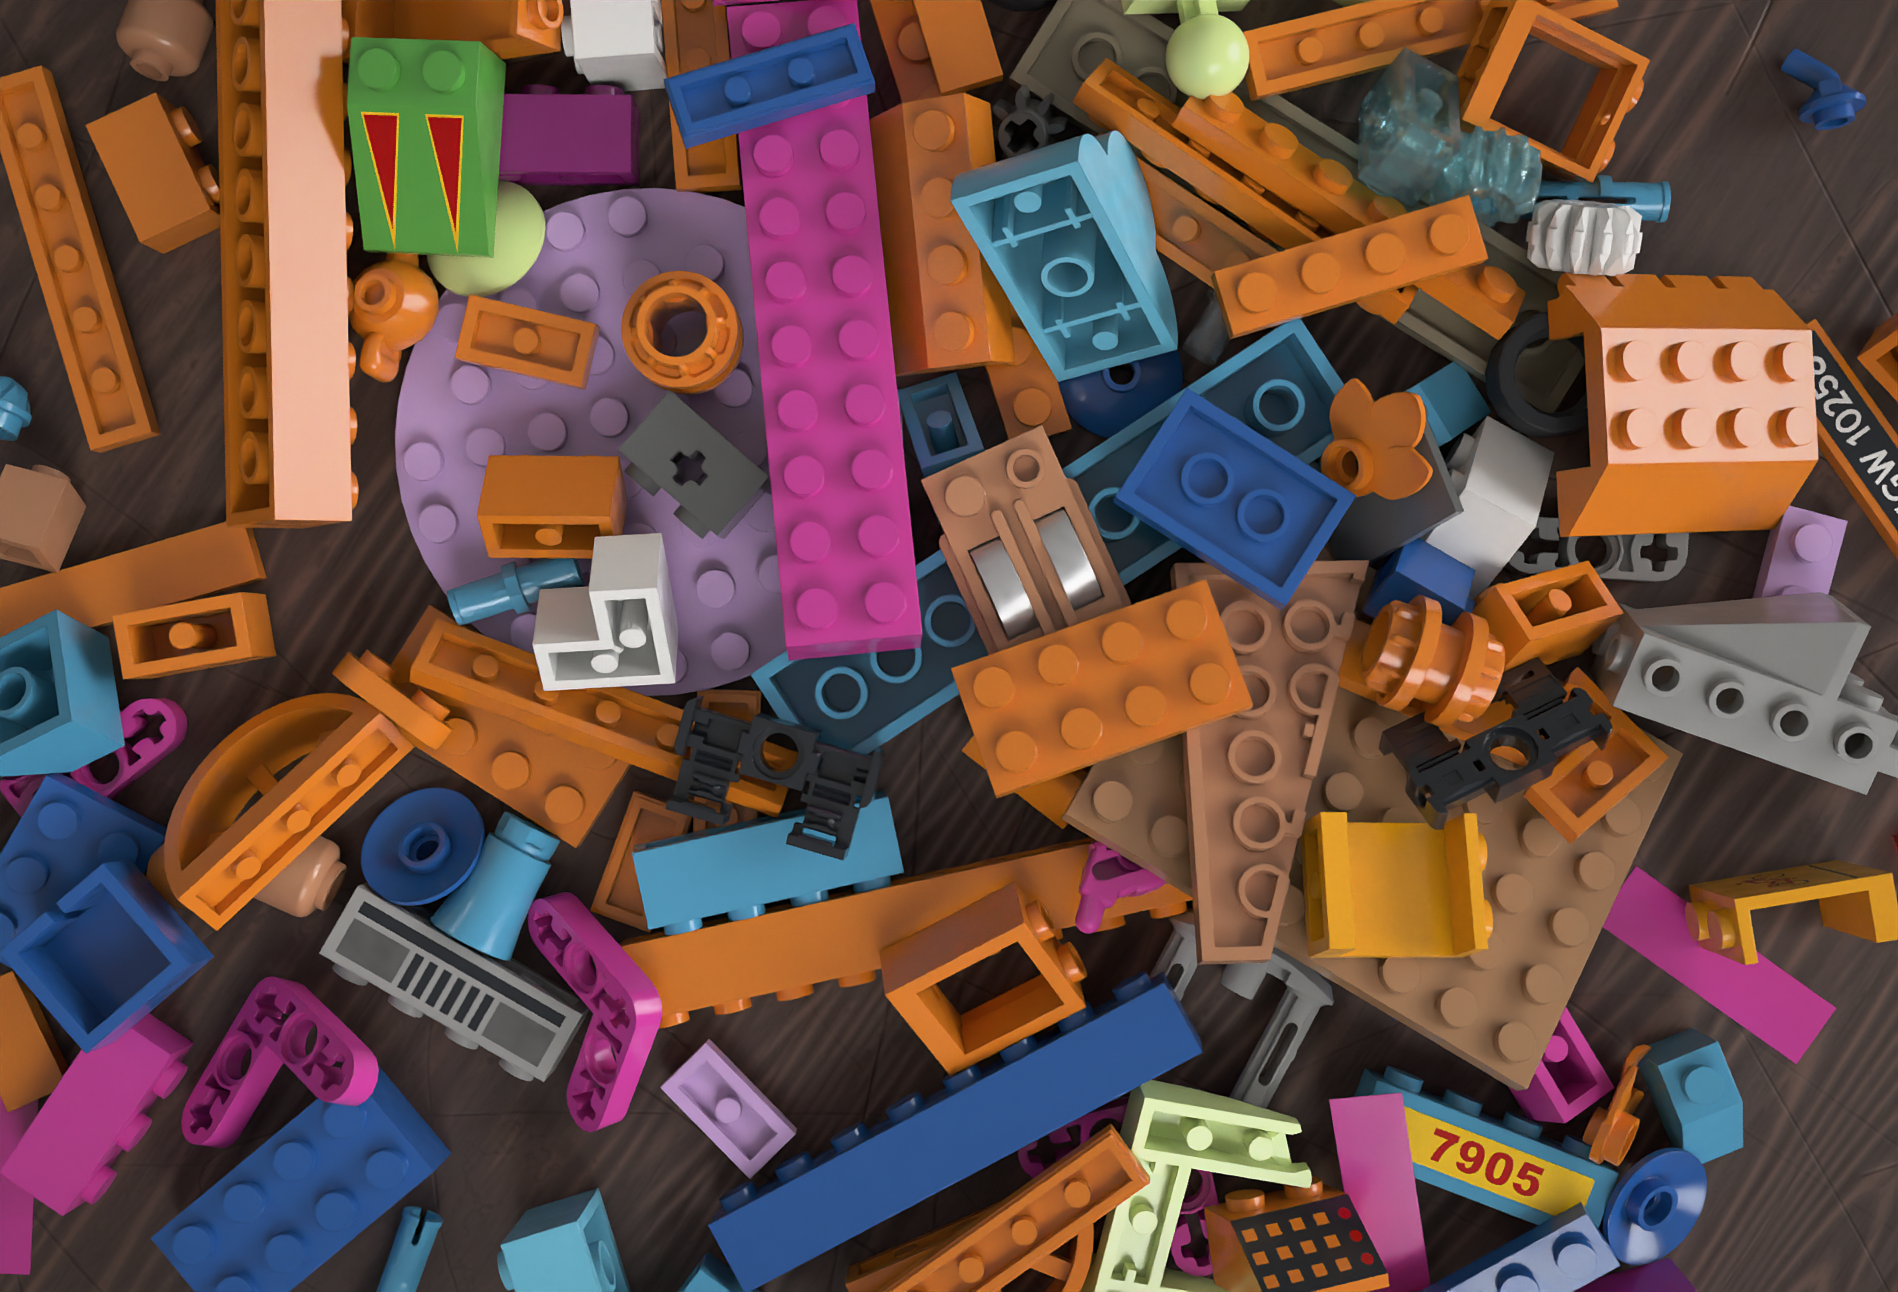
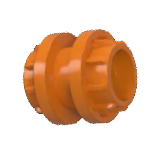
(660, 301)
(1442, 665)

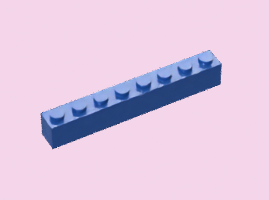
(953, 1131)

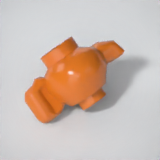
(392, 311)

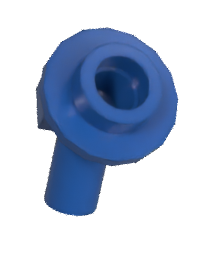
(1832, 101)

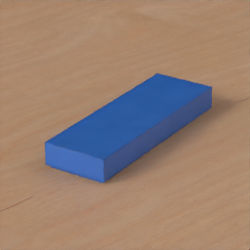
(769, 85)

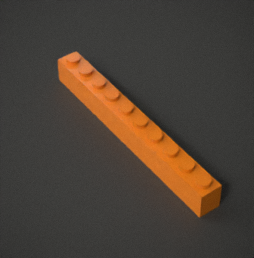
(843, 935)

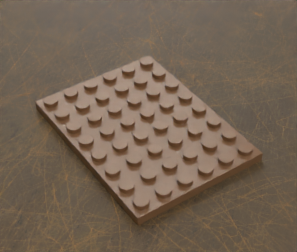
(1542, 891)

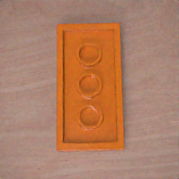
(1101, 688)
(522, 766)

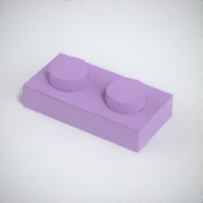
(1800, 554)
(729, 1108)

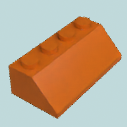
(938, 284)

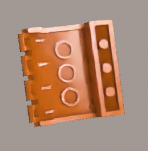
(1690, 404)

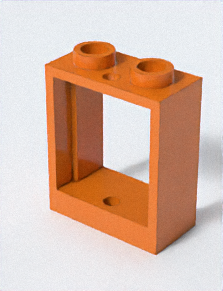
(1609, 99)
(962, 939)

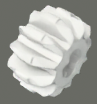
(1584, 237)

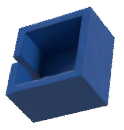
(112, 961)

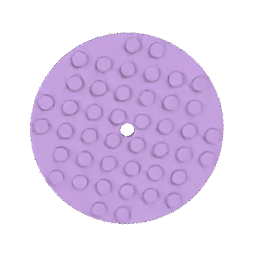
(463, 412)

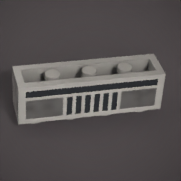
(468, 991)

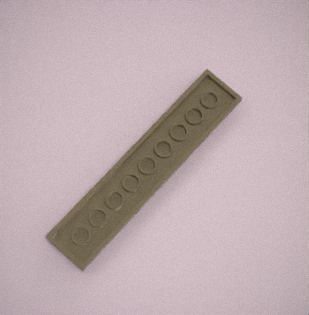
(1085, 32)

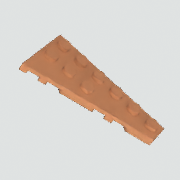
(1256, 768)

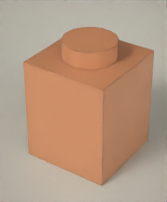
(37, 516)

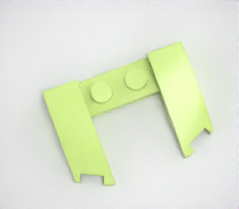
(1170, 1134)

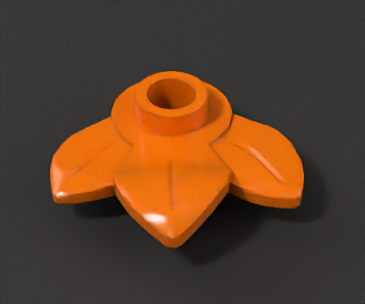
(1381, 438)
(1614, 1129)

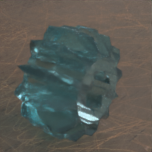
(1497, 174)

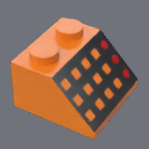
(1292, 1242)

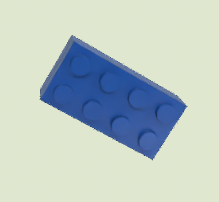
(303, 1194)

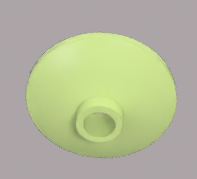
(517, 245)

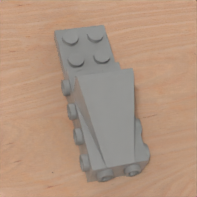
(1755, 679)

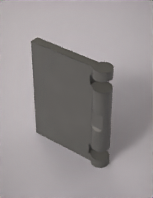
(1381, 526)

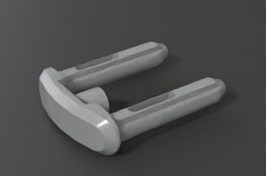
(1299, 1004)

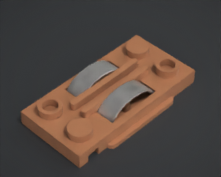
(1022, 543)

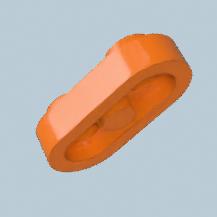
(417, 714)

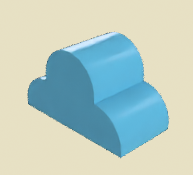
(1074, 251)

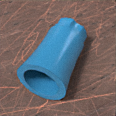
(501, 888)

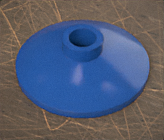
(1108, 407)
(412, 829)
(1655, 1206)

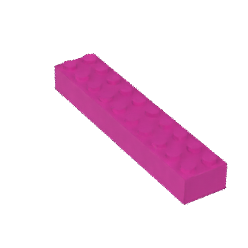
(826, 362)

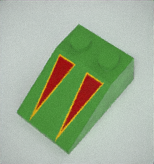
(426, 144)

